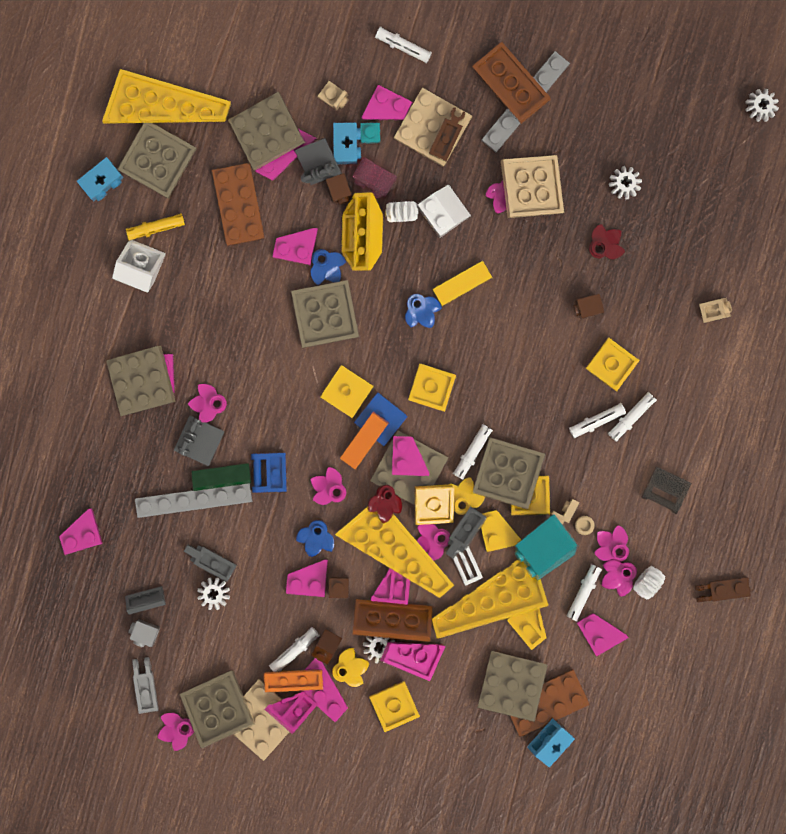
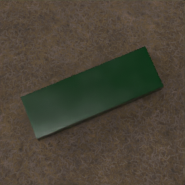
(221, 477)

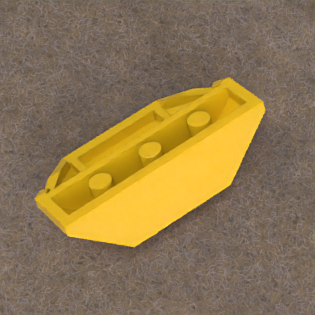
(362, 232)

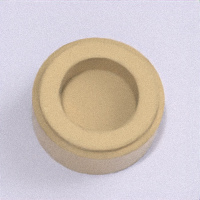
(584, 525)

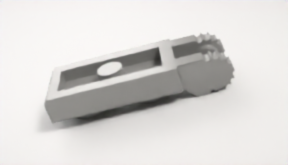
(145, 687)

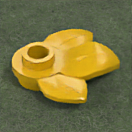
(465, 494)
(353, 668)

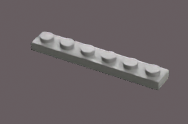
(507, 122)
(193, 500)

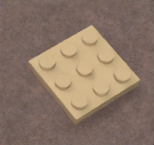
(424, 122)
(532, 186)
(267, 731)

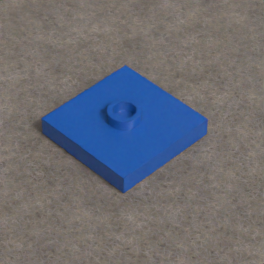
(385, 410)

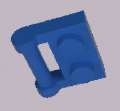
(275, 472)

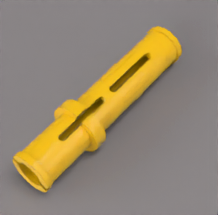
(147, 229)

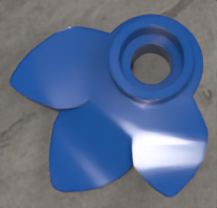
(329, 268)
(424, 312)
(316, 541)

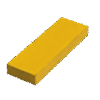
(462, 283)

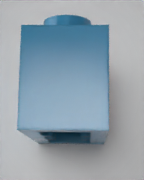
(342, 132)
(91, 184)
(550, 742)

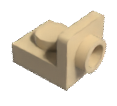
(333, 96)
(715, 310)
(568, 509)

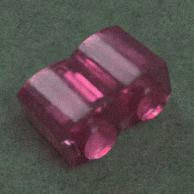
(374, 178)

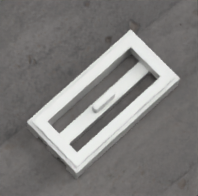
(473, 579)

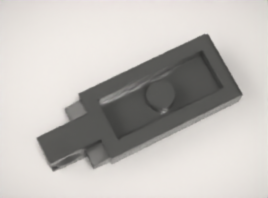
(465, 532)
(211, 562)

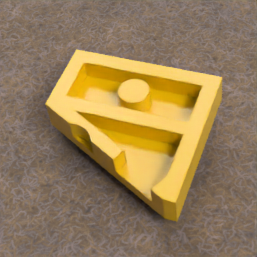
(497, 532)
(529, 627)

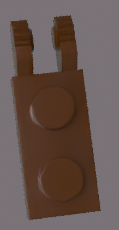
(725, 589)

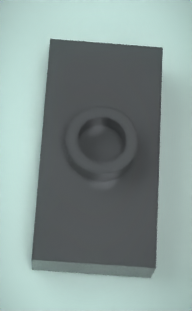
(145, 600)

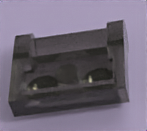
(670, 484)

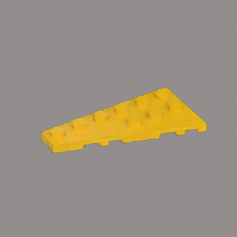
(154, 101)
(396, 549)
(500, 597)

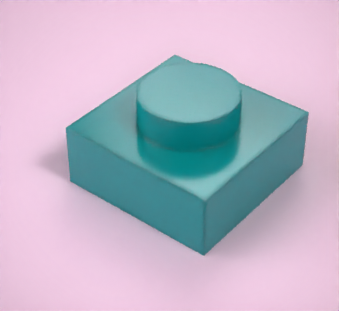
(370, 133)

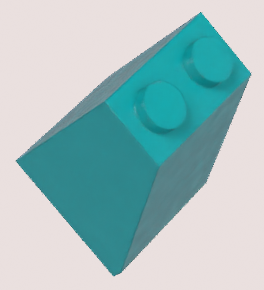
(546, 548)

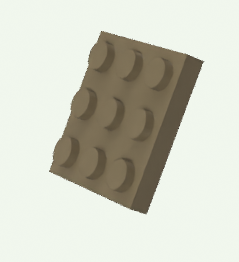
(266, 131)
(157, 159)
(325, 314)
(140, 381)
(509, 473)
(405, 484)
(512, 686)
(217, 709)

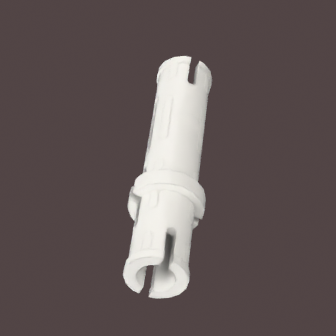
(403, 45)
(631, 417)
(576, 430)
(472, 452)
(584, 592)
(293, 651)

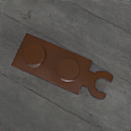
(447, 136)

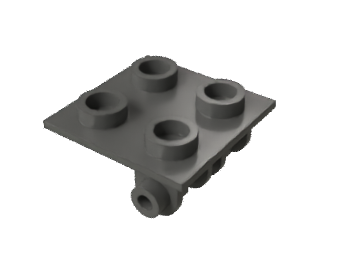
(317, 162)
(199, 441)

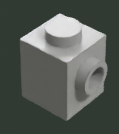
(143, 633)

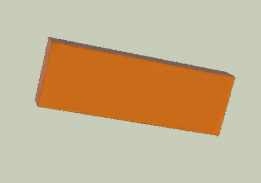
(364, 440)
(293, 680)

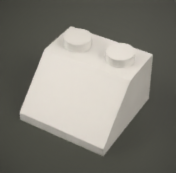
(443, 210)
(138, 265)

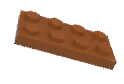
(511, 82)
(238, 204)
(392, 620)
(558, 699)

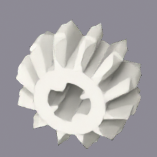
(763, 113)
(620, 176)
(401, 211)
(649, 582)
(208, 588)
(372, 644)

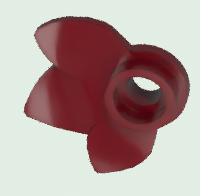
(608, 241)
(385, 506)

